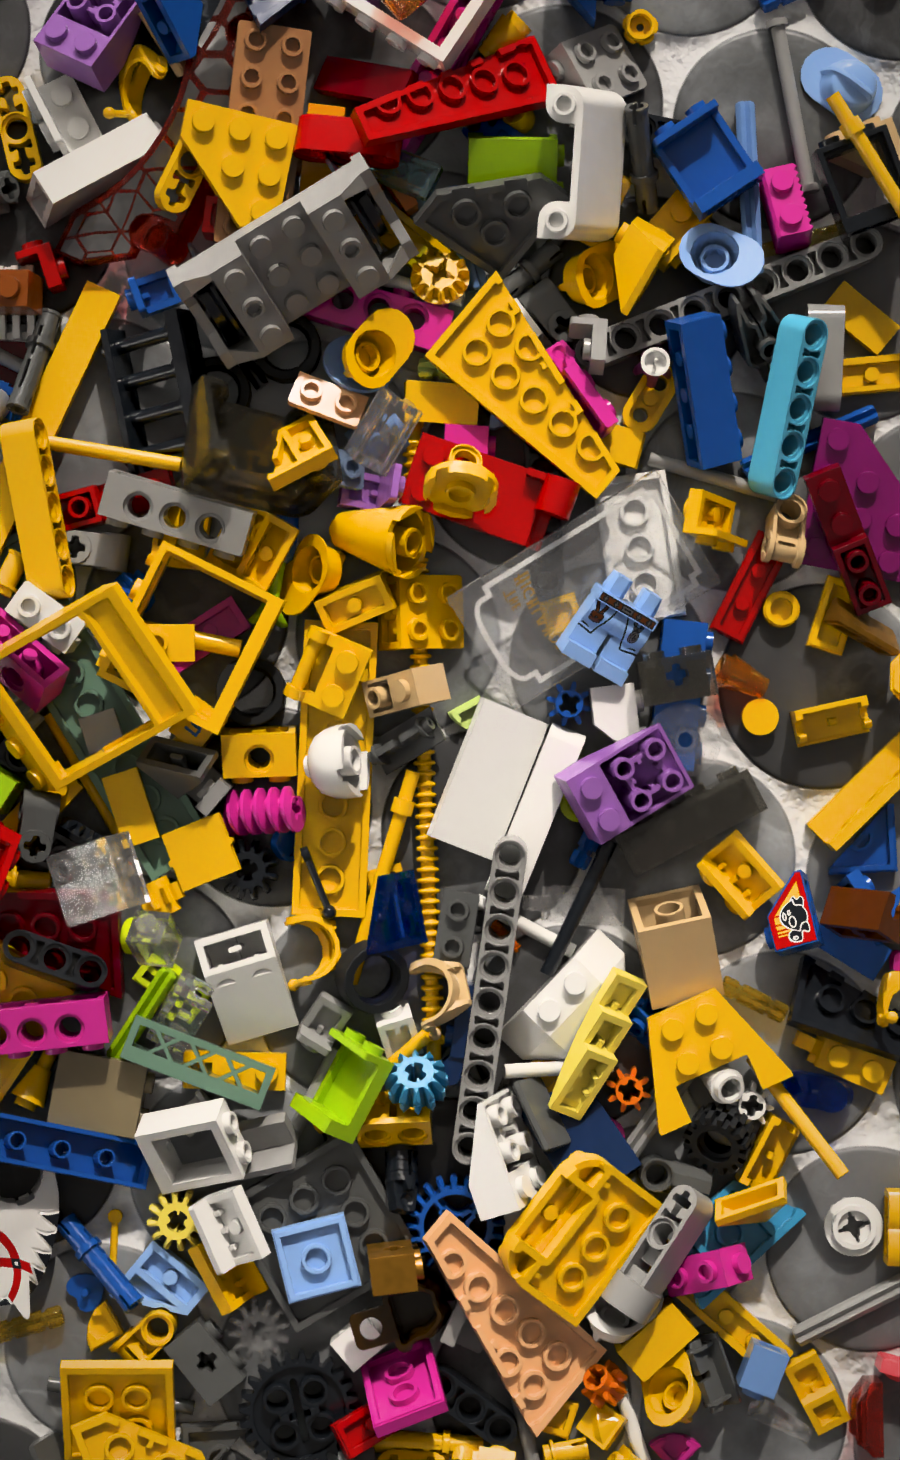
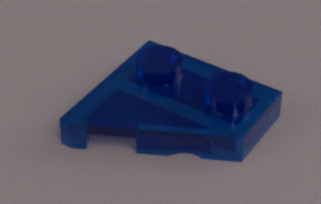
(396, 914)

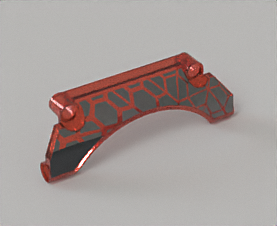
(126, 215)

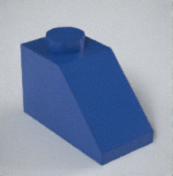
(174, 26)

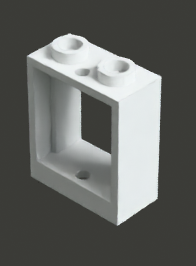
(170, 1174)

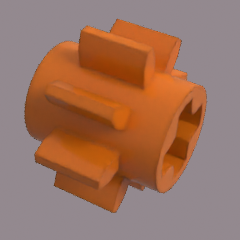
(633, 1098)
(604, 1384)

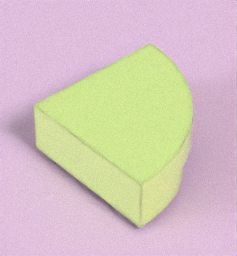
(464, 713)

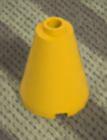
(386, 537)

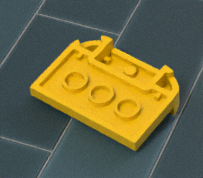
(576, 1234)

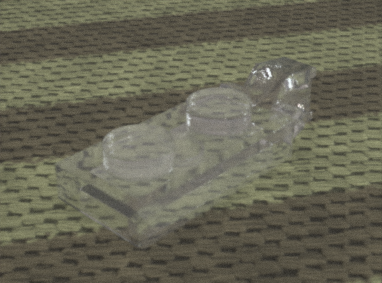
(555, 902)

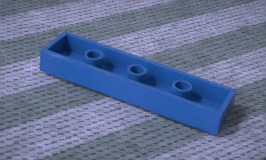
(72, 1152)

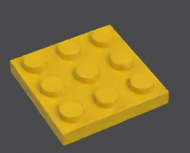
(127, 1388)

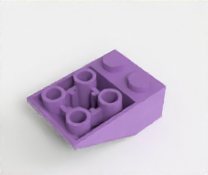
(90, 39)
(623, 783)

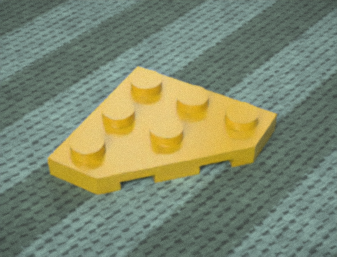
(239, 156)
(116, 1438)

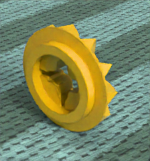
(446, 289)

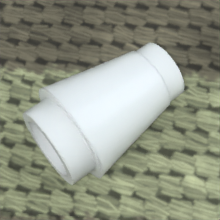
(724, 1084)

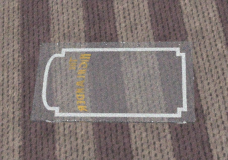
(532, 597)

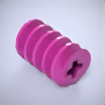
(264, 811)

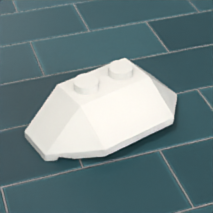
(554, 1013)

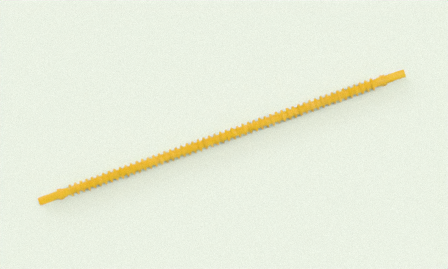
(425, 816)

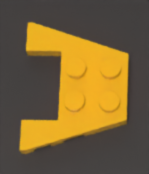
(698, 1039)

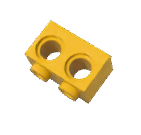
(390, 1126)

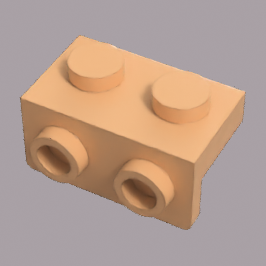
(328, 400)

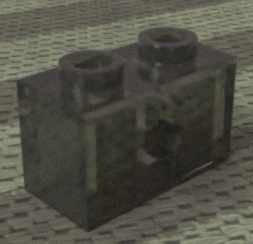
(698, 683)

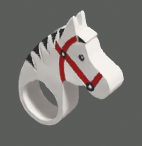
(27, 1240)

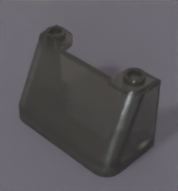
(232, 451)

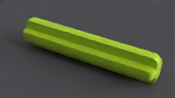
(145, 1007)

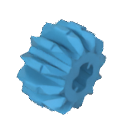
(417, 1082)

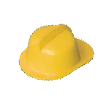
(592, 276)
(378, 348)
(311, 573)
(672, 1392)

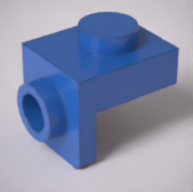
(152, 294)

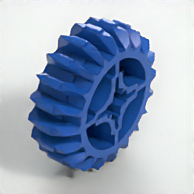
(435, 1198)

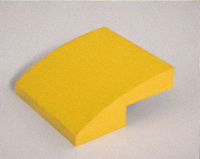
(265, 553)

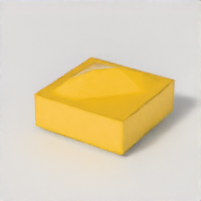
(602, 1425)

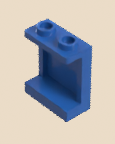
(705, 159)

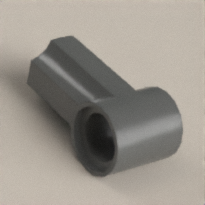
(674, 1174)

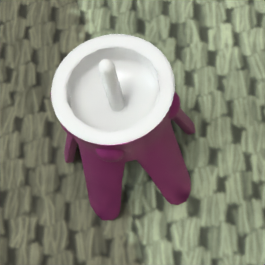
(653, 363)

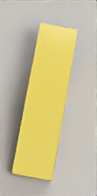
(597, 1039)

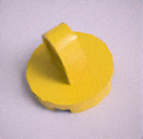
(461, 486)

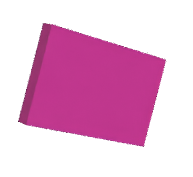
(403, 1388)

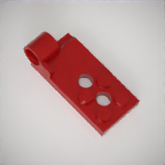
(524, 496)

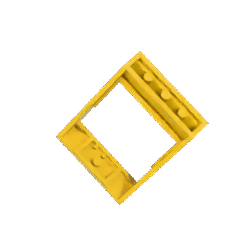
(137, 660)

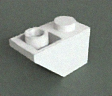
(616, 710)

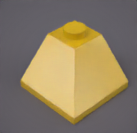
(637, 259)

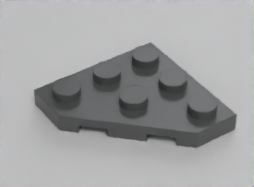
(490, 219)

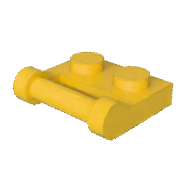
(339, 677)

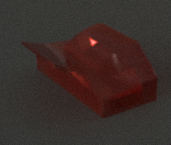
(866, 1414)

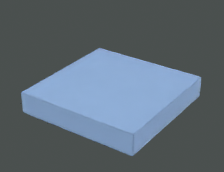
(316, 1257)

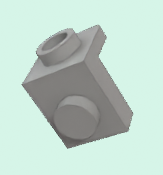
(321, 1017)

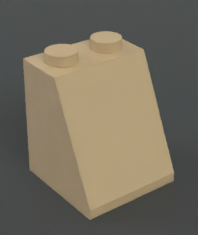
(675, 945)

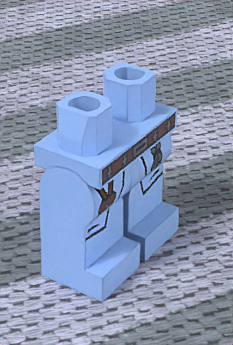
(610, 628)

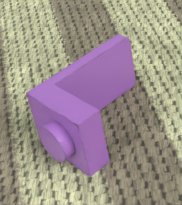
(377, 491)

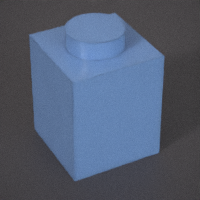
(762, 1369)

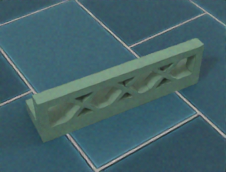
(193, 1075)

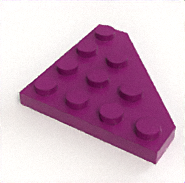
(872, 490)

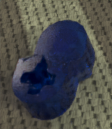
(832, 1095)

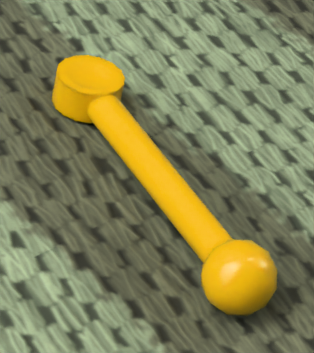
(114, 1217)

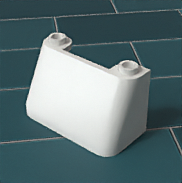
(596, 164)

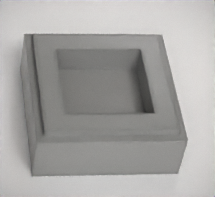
(100, 729)

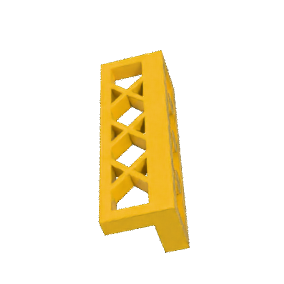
(859, 798)

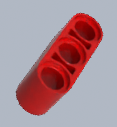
(337, 139)

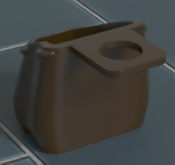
(406, 1316)

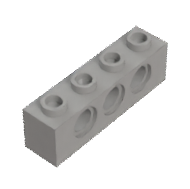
(124, 487)

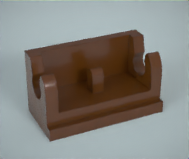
(862, 914)

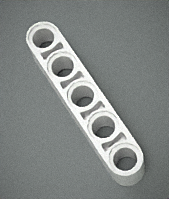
(540, 801)

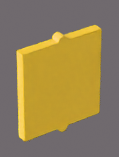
(201, 852)

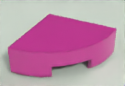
(674, 1446)

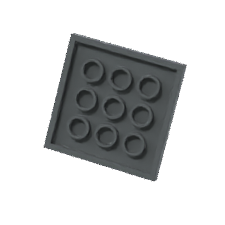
(324, 1183)

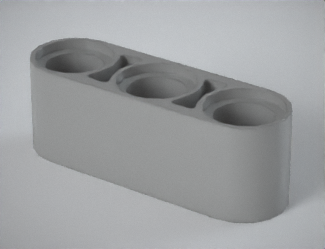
(830, 382)

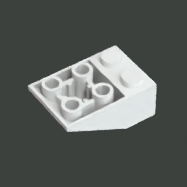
(247, 981)
(503, 1158)

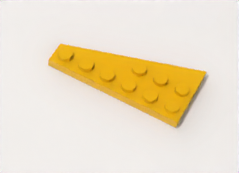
(510, 374)

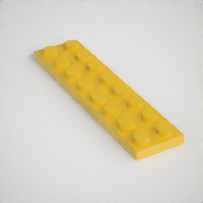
(334, 828)

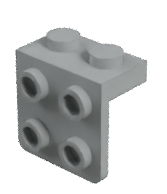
(597, 62)

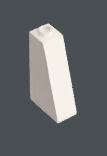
(89, 170)

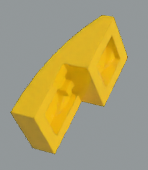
(816, 1391)

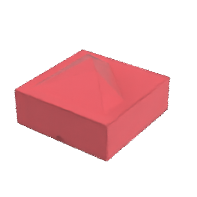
(889, 1365)

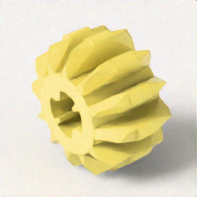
(164, 1215)

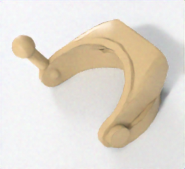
(458, 991)

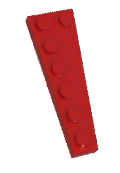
(481, 91)

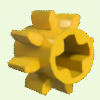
(163, 895)

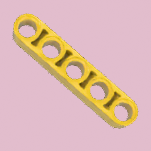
(37, 507)

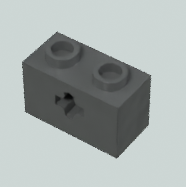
(208, 1379)

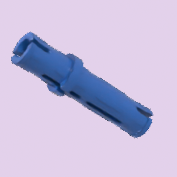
(92, 1254)

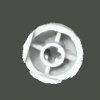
(337, 762)

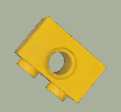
(276, 740)

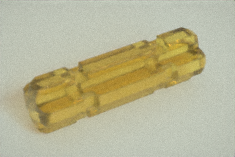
(754, 999)
(37, 1322)

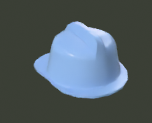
(836, 70)
(721, 255)

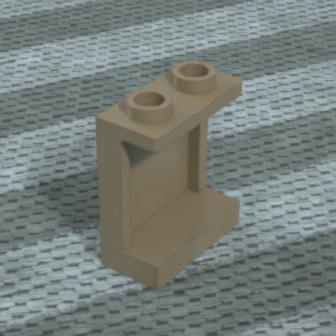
(99, 1093)

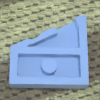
(166, 1280)

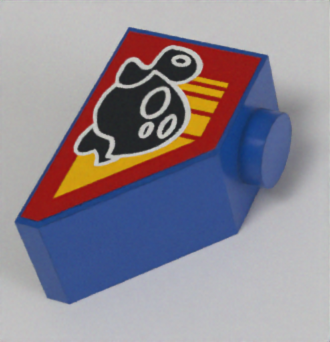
(794, 919)

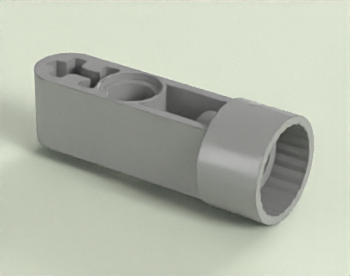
(634, 1288)

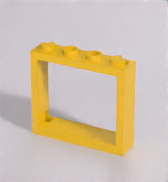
(141, 595)

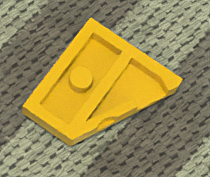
(299, 451)

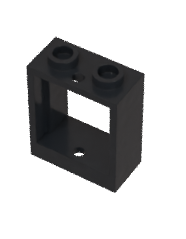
(833, 148)

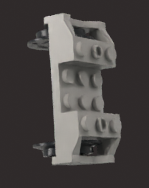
(292, 262)

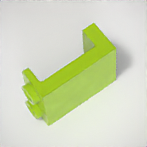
(513, 156)
(347, 1087)

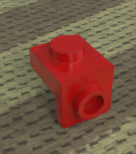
(54, 268)

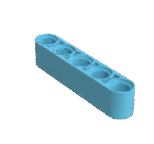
(787, 406)

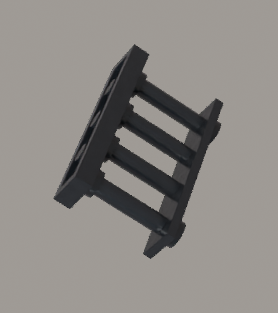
(186, 366)

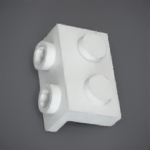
(33, 605)
(228, 1229)

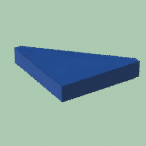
(872, 849)

